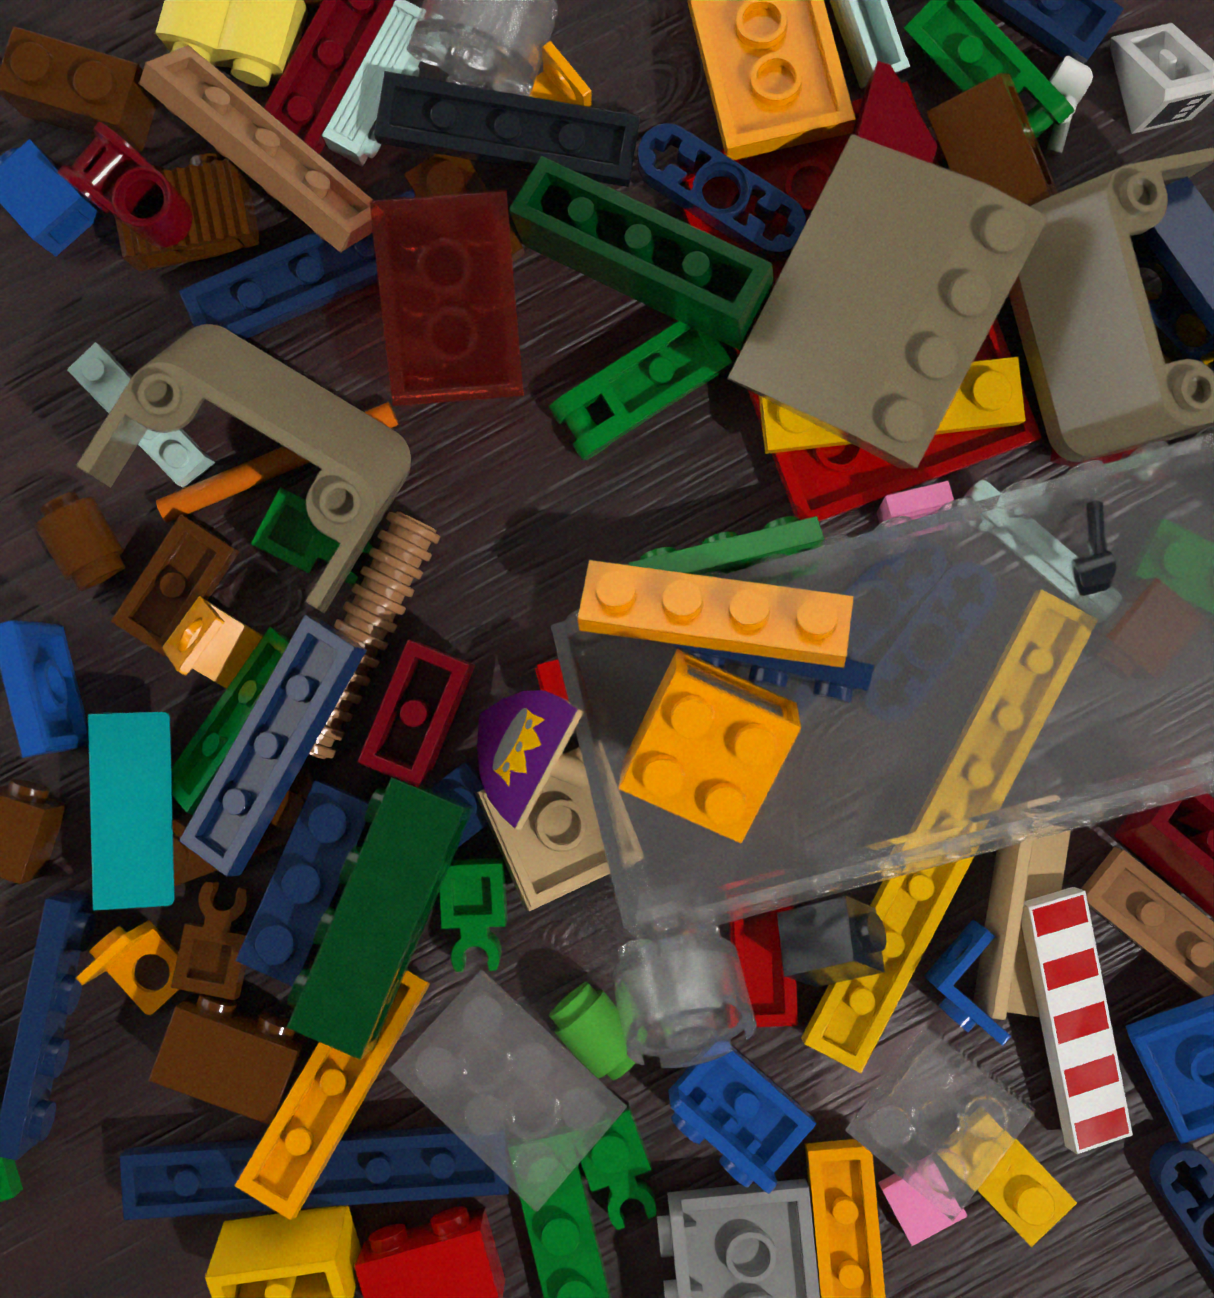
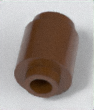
(80, 540)

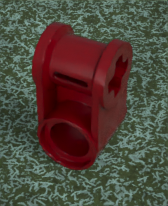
(124, 183)

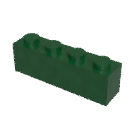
(642, 252)
(378, 918)

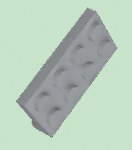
(740, 1242)

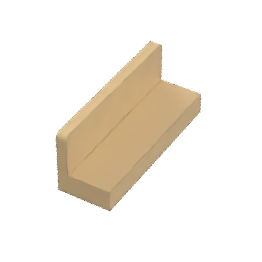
(1004, 969)

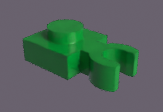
(292, 535)
(474, 901)
(616, 1163)

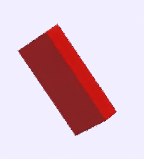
(760, 956)

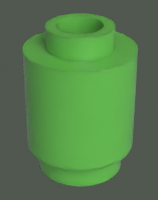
(592, 1031)

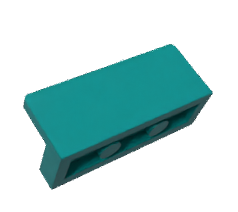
(131, 810)

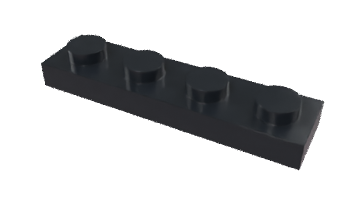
(505, 127)

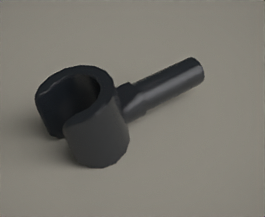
(1095, 571)

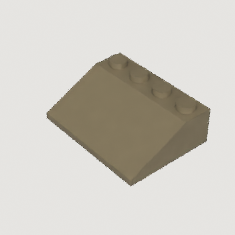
(886, 299)

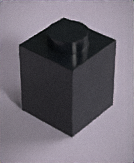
(831, 941)

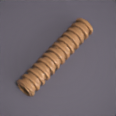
(375, 608)

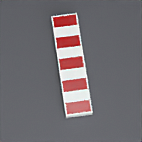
(1075, 1019)

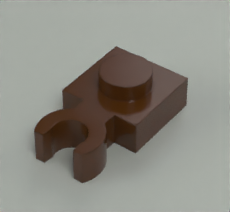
(210, 949)

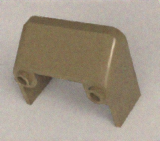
(1092, 324)
(358, 455)

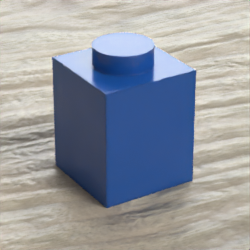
(42, 200)

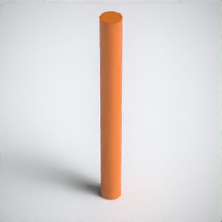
(246, 475)

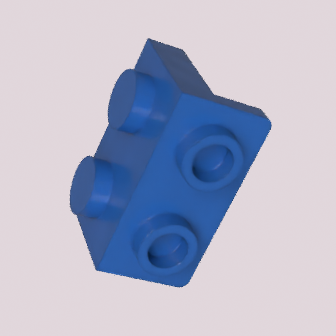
(740, 1116)

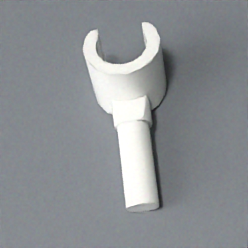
(1072, 81)

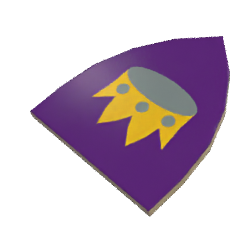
(523, 746)

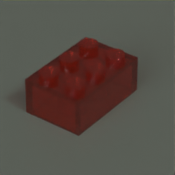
(447, 296)

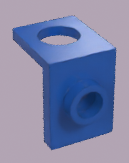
(949, 969)

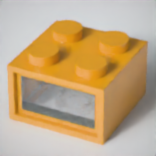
(709, 746)

